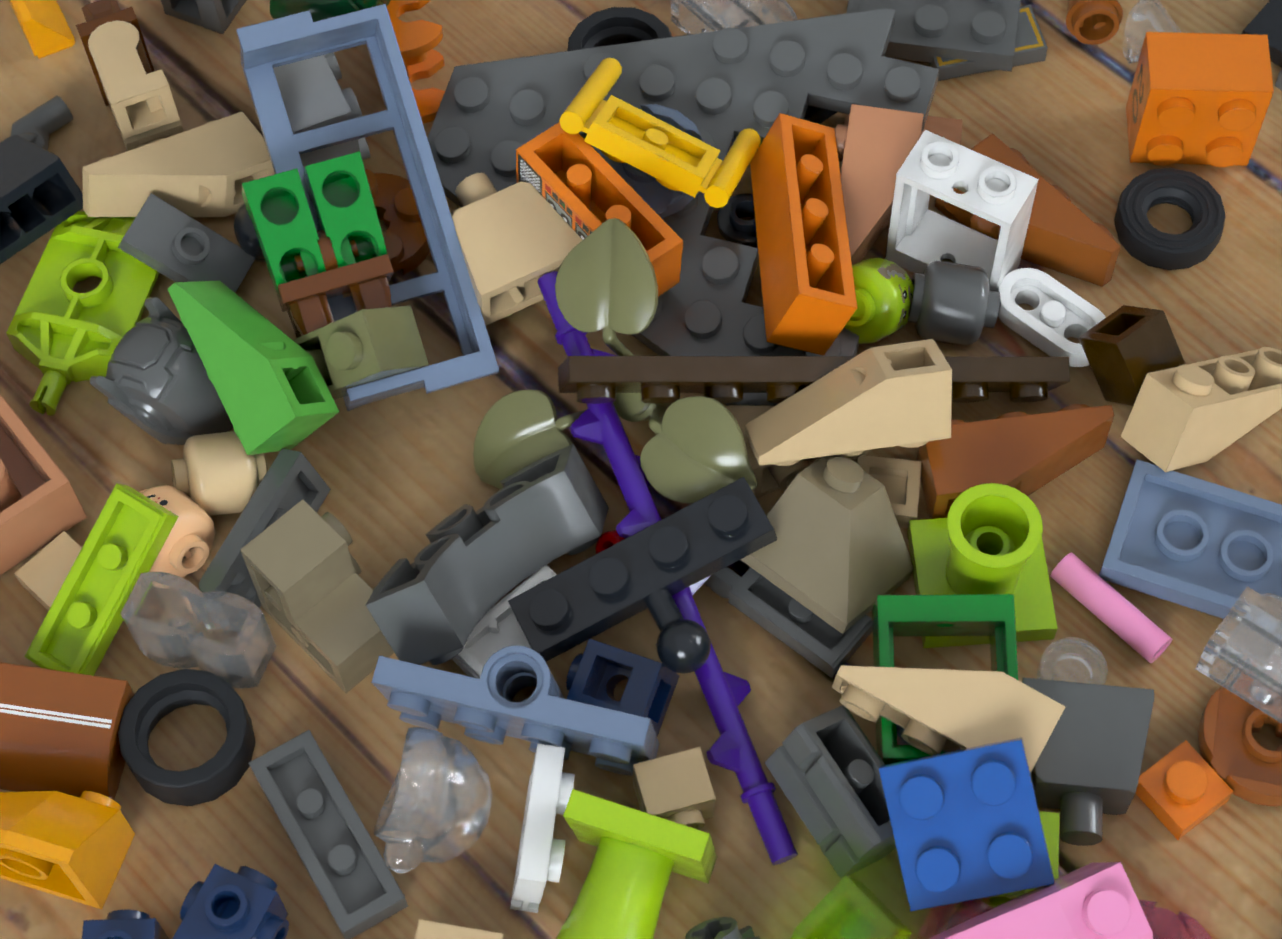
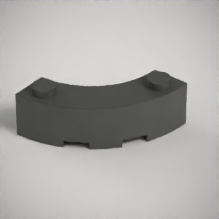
(484, 554)

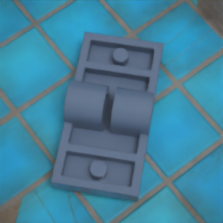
(488, 713)

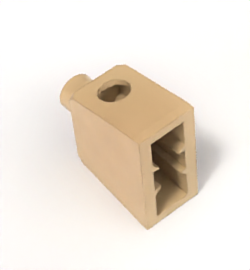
(508, 243)

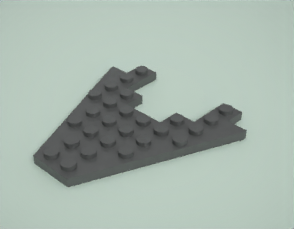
(721, 85)

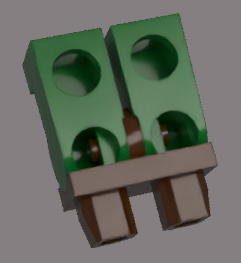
(323, 263)

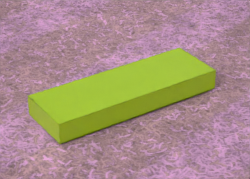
(100, 582)

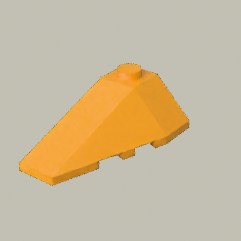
(63, 843)

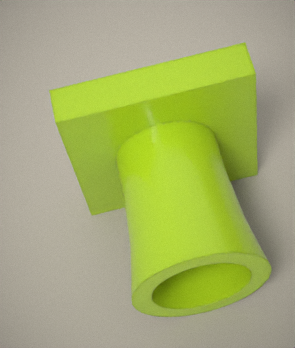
(986, 548)
(629, 867)

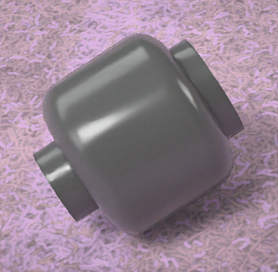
(953, 303)

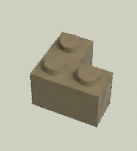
(317, 593)

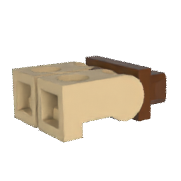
(126, 76)

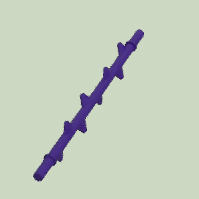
(721, 690)

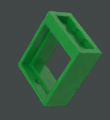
(939, 616)

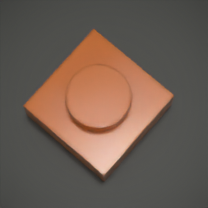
(1182, 790)

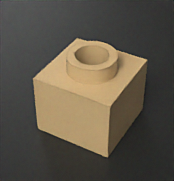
(676, 788)

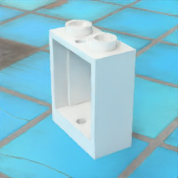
(991, 192)

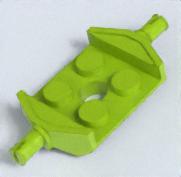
(75, 332)

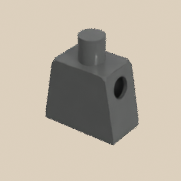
(1091, 755)

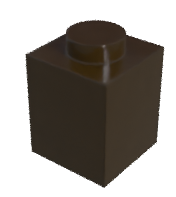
(1127, 348)

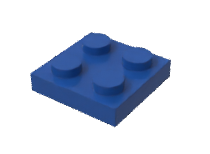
(966, 824)

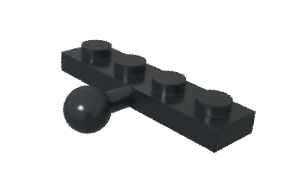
(644, 575)

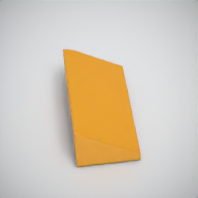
(43, 26)

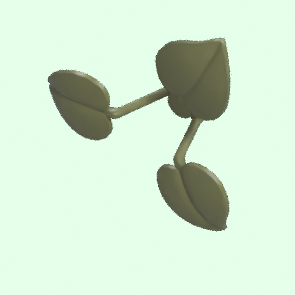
(613, 288)

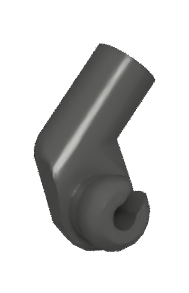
(42, 122)

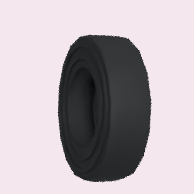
(1174, 188)

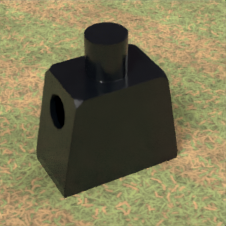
(33, 194)

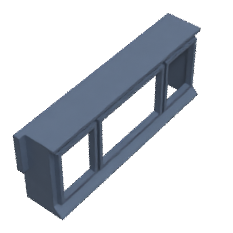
(298, 39)

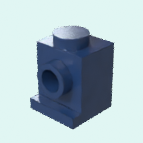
(602, 667)

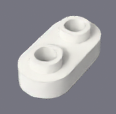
(1055, 316)

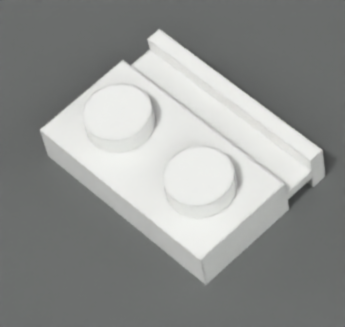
(539, 853)

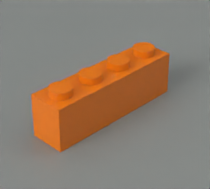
(802, 236)

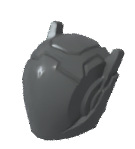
(162, 380)

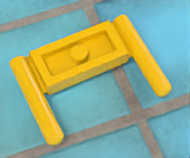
(653, 145)

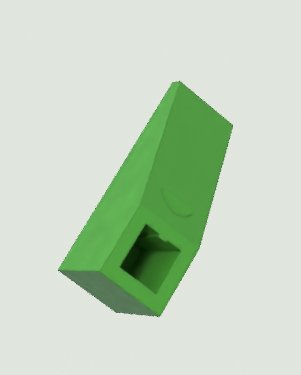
(257, 370)

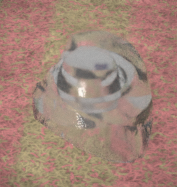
(434, 802)

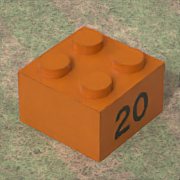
(1198, 98)

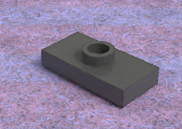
(183, 247)

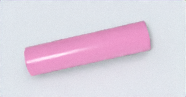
(1111, 607)

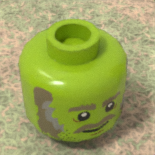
(882, 299)

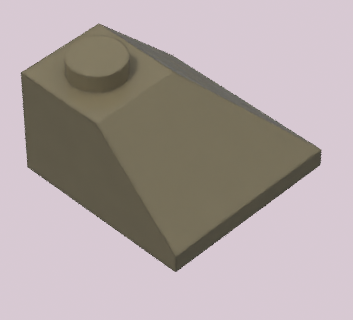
(834, 542)

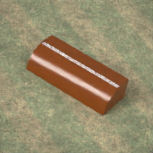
(60, 731)

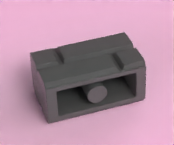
(836, 789)

